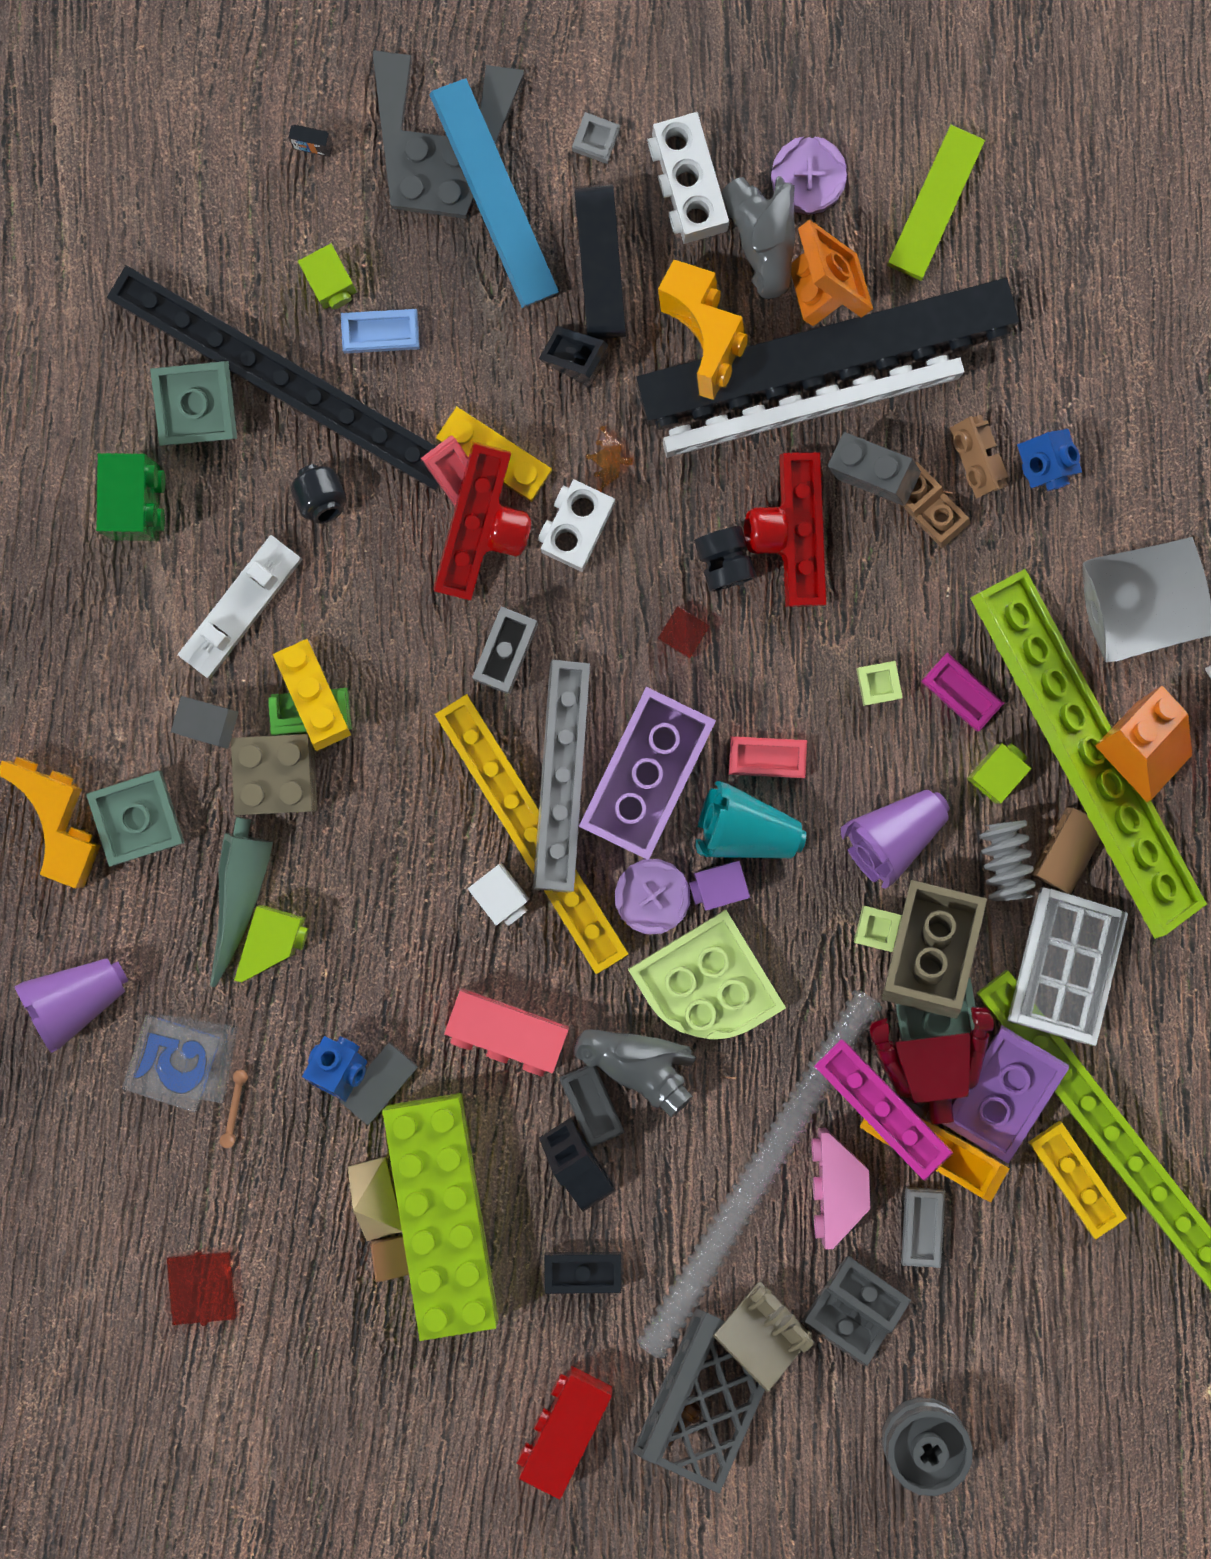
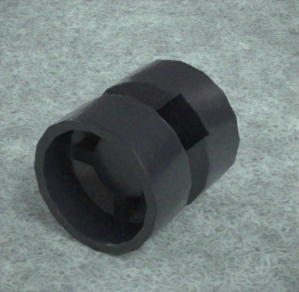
(725, 558)

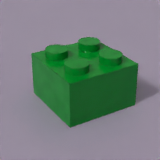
(129, 497)

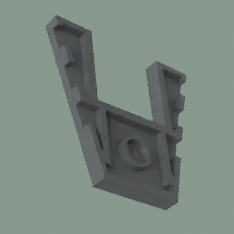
(423, 166)

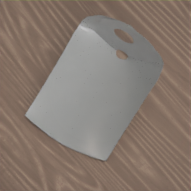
(1147, 599)

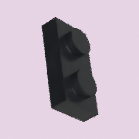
(582, 1272)

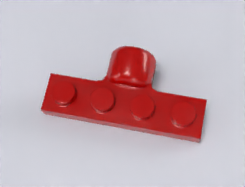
(480, 523)
(794, 529)

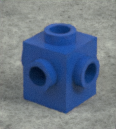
(1050, 459)
(335, 1067)

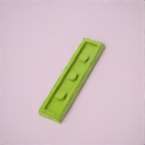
(936, 202)

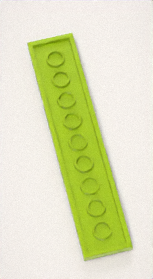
(1073, 727)

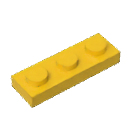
(524, 471)
(311, 695)
(1077, 1180)

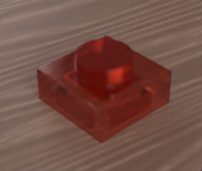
(683, 632)

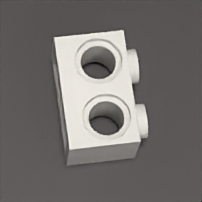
(586, 528)
(500, 895)

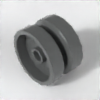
(930, 1469)

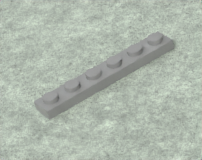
(561, 776)

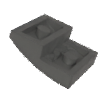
(856, 1310)

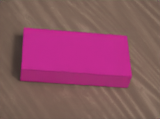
(962, 692)

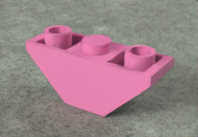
(840, 1188)

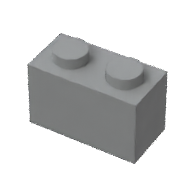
(505, 650)

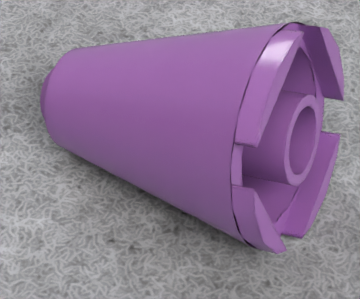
(895, 835)
(70, 999)

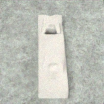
(240, 607)

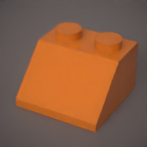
(1149, 742)

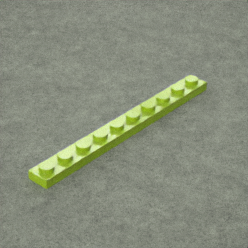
(1114, 1137)

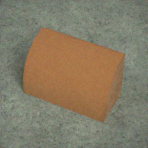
(1067, 851)

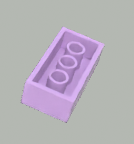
(647, 773)

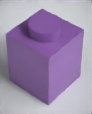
(719, 885)

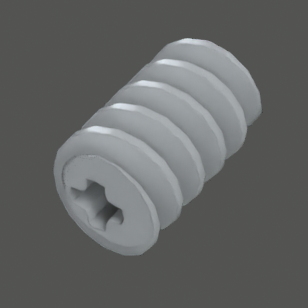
(1007, 861)

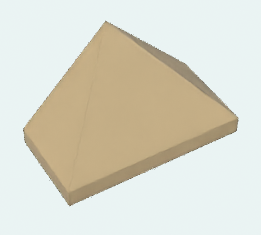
(374, 1199)

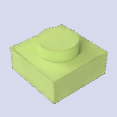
(879, 683)
(877, 928)

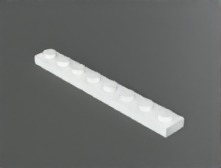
(828, 401)

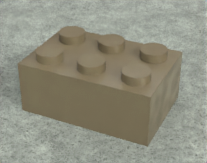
(934, 949)

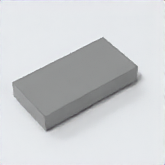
(923, 1227)

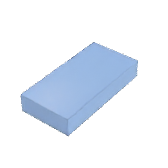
(380, 331)

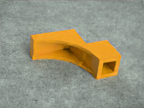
(693, 299)
(67, 854)
(966, 1165)

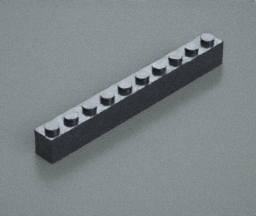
(834, 351)

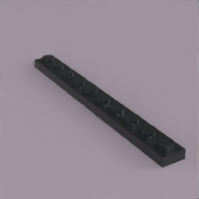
(273, 374)

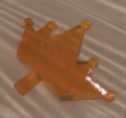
(608, 459)

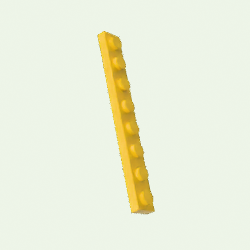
(520, 819)

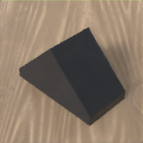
(575, 355)

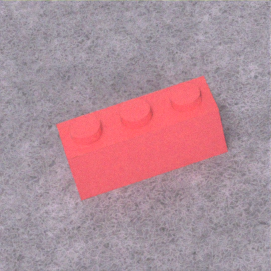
(506, 1032)

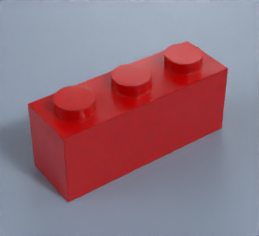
(563, 1431)

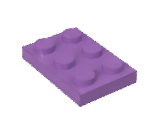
(1009, 1095)

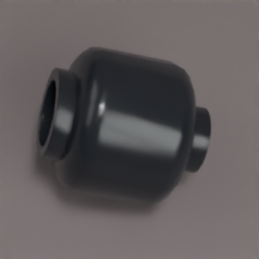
(318, 493)

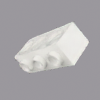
(695, 160)

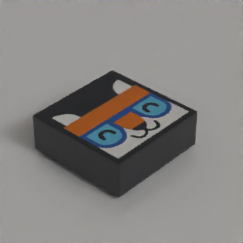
(310, 140)

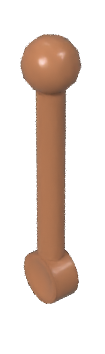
(228, 1138)

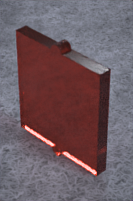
(201, 1288)

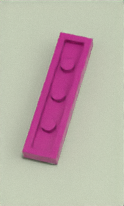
(883, 1109)

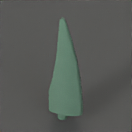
(240, 881)

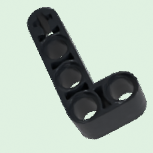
(600, 261)

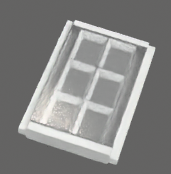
(1068, 966)

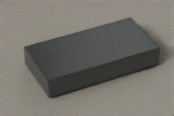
(204, 722)
(380, 1083)
(591, 1105)

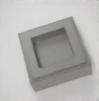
(596, 138)

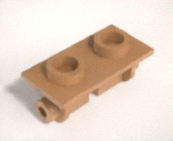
(972, 440)

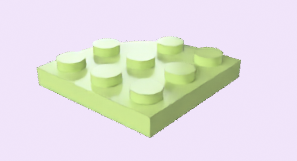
(708, 982)

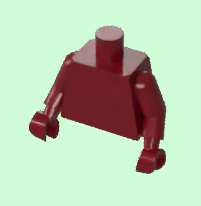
(935, 1067)

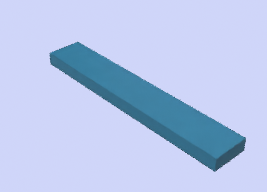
(493, 192)

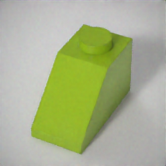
(271, 939)

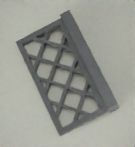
(675, 1396)

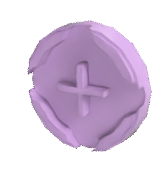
(815, 170)
(652, 896)

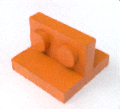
(827, 276)

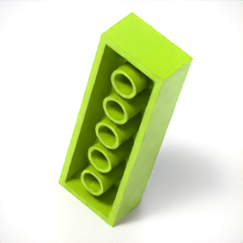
(440, 1216)

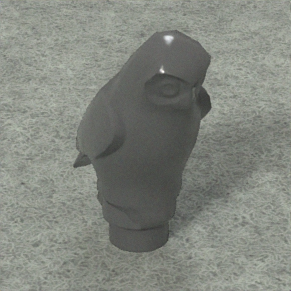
(765, 232)
(639, 1064)

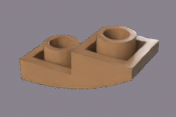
(935, 510)

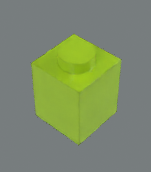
(328, 277)
(1000, 772)

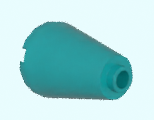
(746, 827)

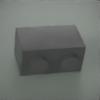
(874, 469)

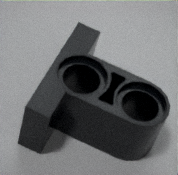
(576, 1165)

